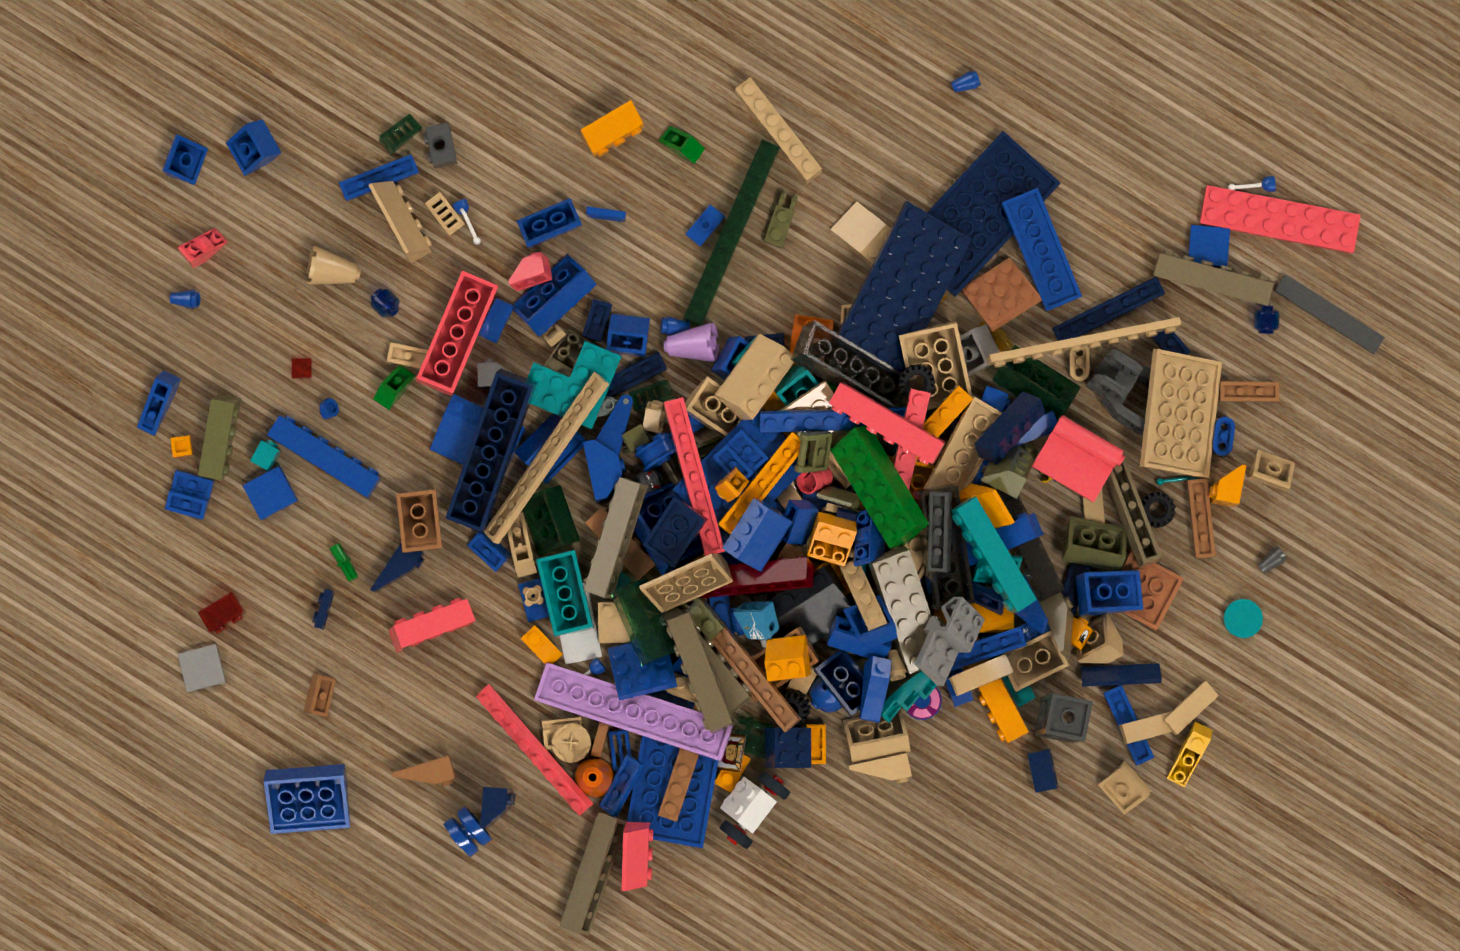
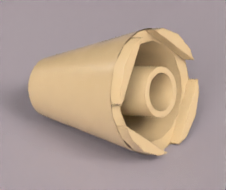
(330, 268)

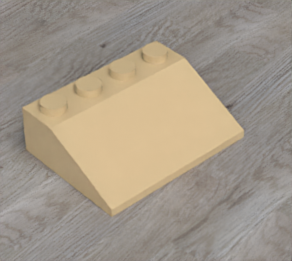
(400, 219)
(942, 353)
(688, 582)

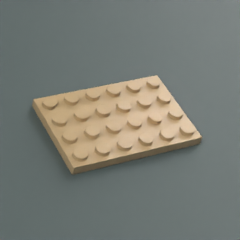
(1180, 414)

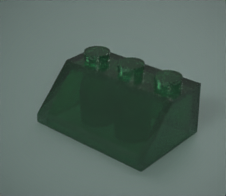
(550, 521)

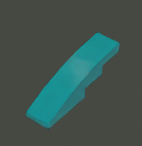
(907, 694)

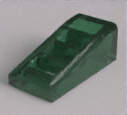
(391, 148)
(667, 389)

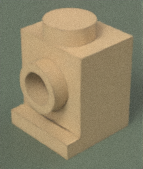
(654, 417)

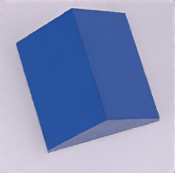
(184, 160)

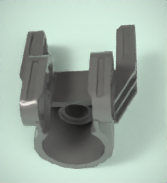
(1114, 381)

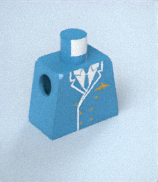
(757, 620)

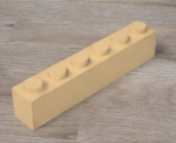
(778, 130)

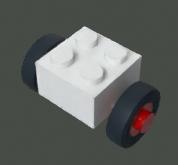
(750, 806)

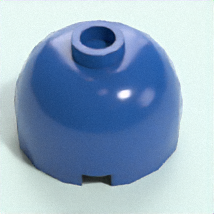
(822, 698)

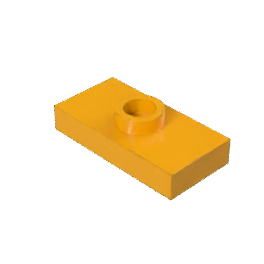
(818, 743)

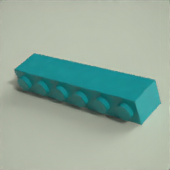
(993, 555)

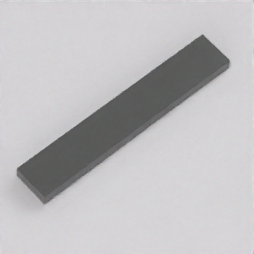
(1329, 314)

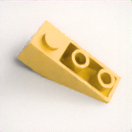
(1190, 754)

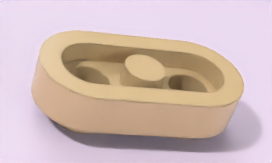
(1079, 362)

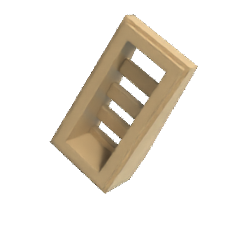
(433, 201)

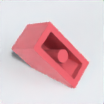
(531, 272)

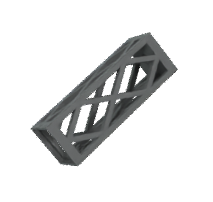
(1051, 722)

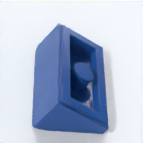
(491, 553)

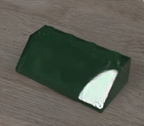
(1040, 381)
(643, 623)

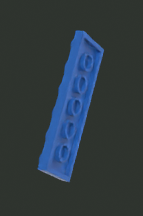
(1041, 249)

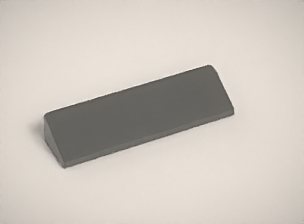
(939, 531)

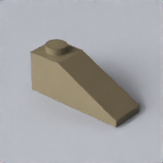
(1060, 620)

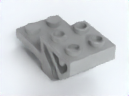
(948, 639)

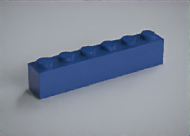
(323, 456)

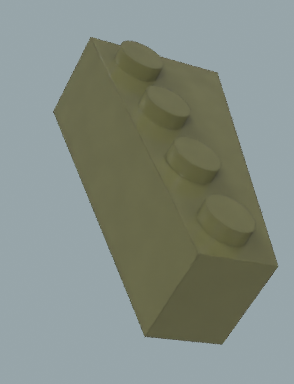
(219, 437)

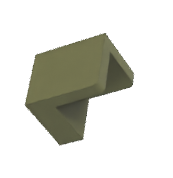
(634, 438)

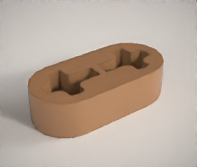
(600, 740)

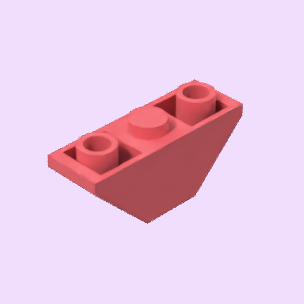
(202, 247)

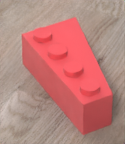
(432, 624)

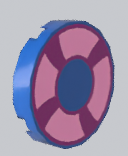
(926, 708)

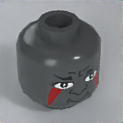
(651, 478)

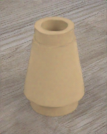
(897, 667)

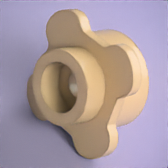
(537, 599)

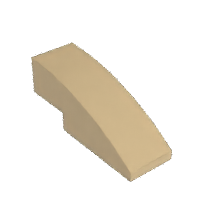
(981, 675)

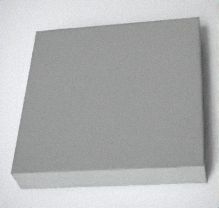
(201, 668)

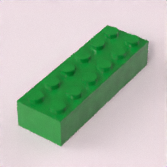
(879, 487)

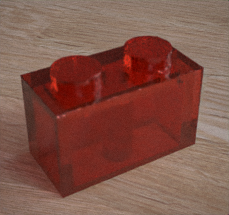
(221, 613)

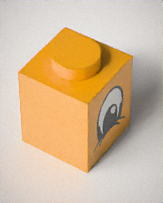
(1080, 632)

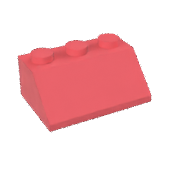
(636, 855)

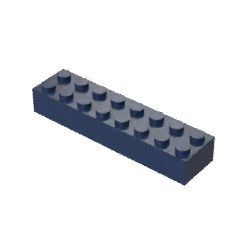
(491, 450)

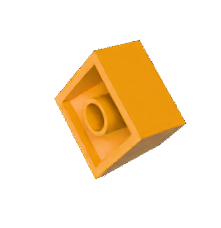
(1229, 488)
(787, 658)

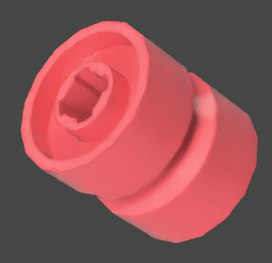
(814, 481)

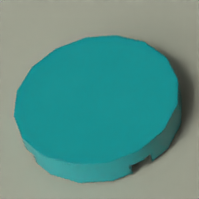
(1243, 618)

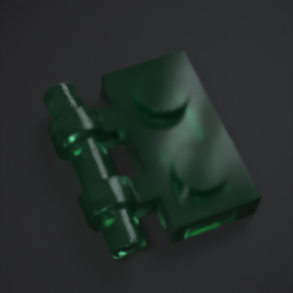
(754, 744)

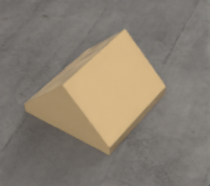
(1272, 470)

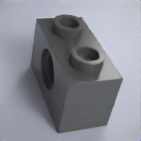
(443, 134)

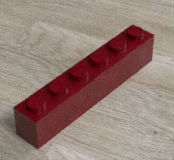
(775, 576)

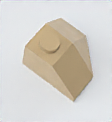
(1103, 644)

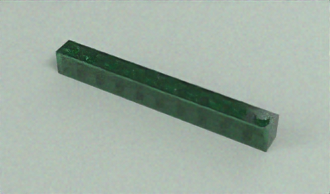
(731, 233)

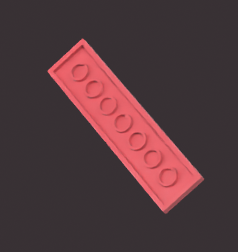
(1280, 219)

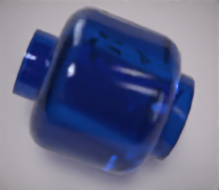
(385, 303)
(1266, 320)

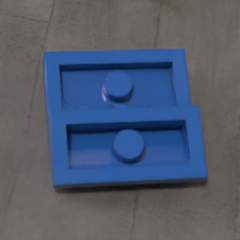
(740, 453)
(270, 493)
(189, 494)

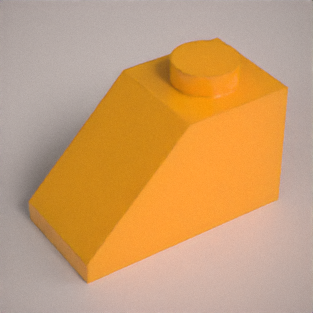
(731, 485)
(541, 646)

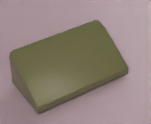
(839, 497)

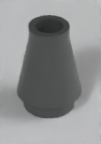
(1273, 559)

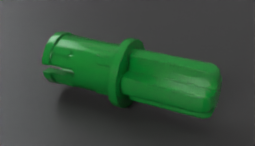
(343, 562)

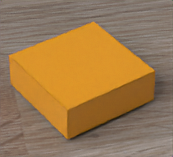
(181, 446)

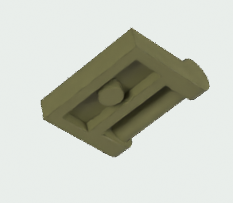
(818, 452)

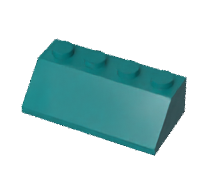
(565, 593)

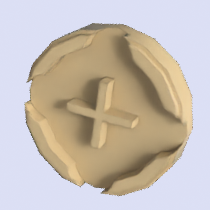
(571, 742)

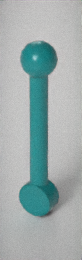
(1160, 481)

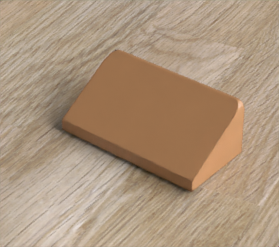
(319, 695)

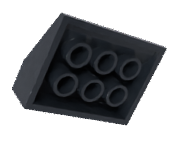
(813, 606)

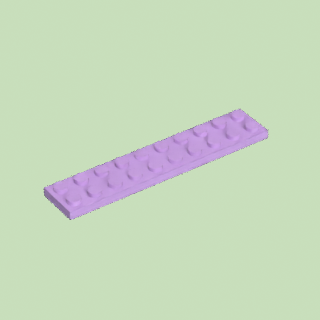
(638, 715)

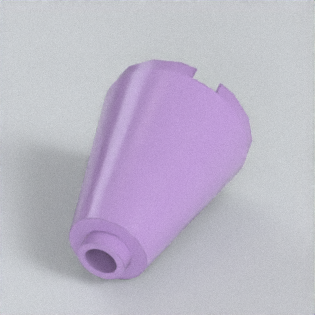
(694, 343)

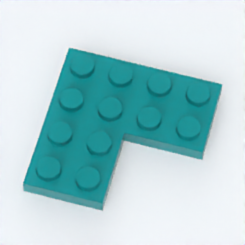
(558, 391)

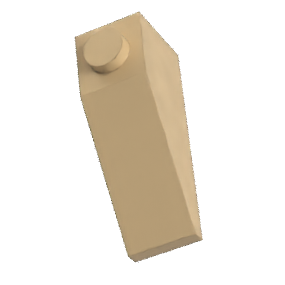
(521, 547)
(888, 768)

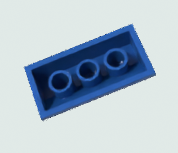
(552, 299)

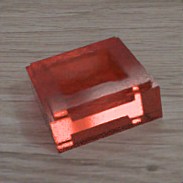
(301, 368)

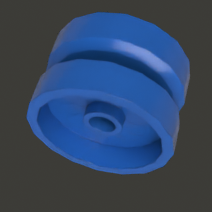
(465, 833)

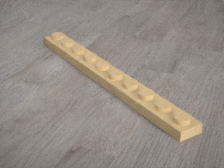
(1075, 344)
(546, 457)

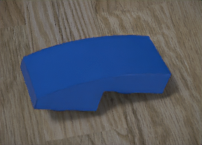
(496, 320)

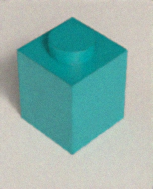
(266, 455)

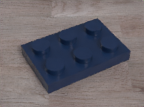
(675, 531)

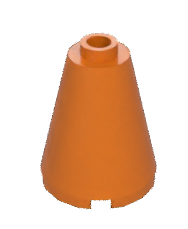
(603, 773)

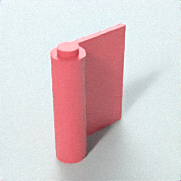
(1078, 458)

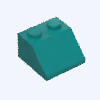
(795, 384)

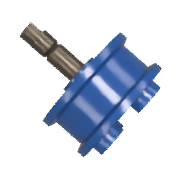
(658, 454)

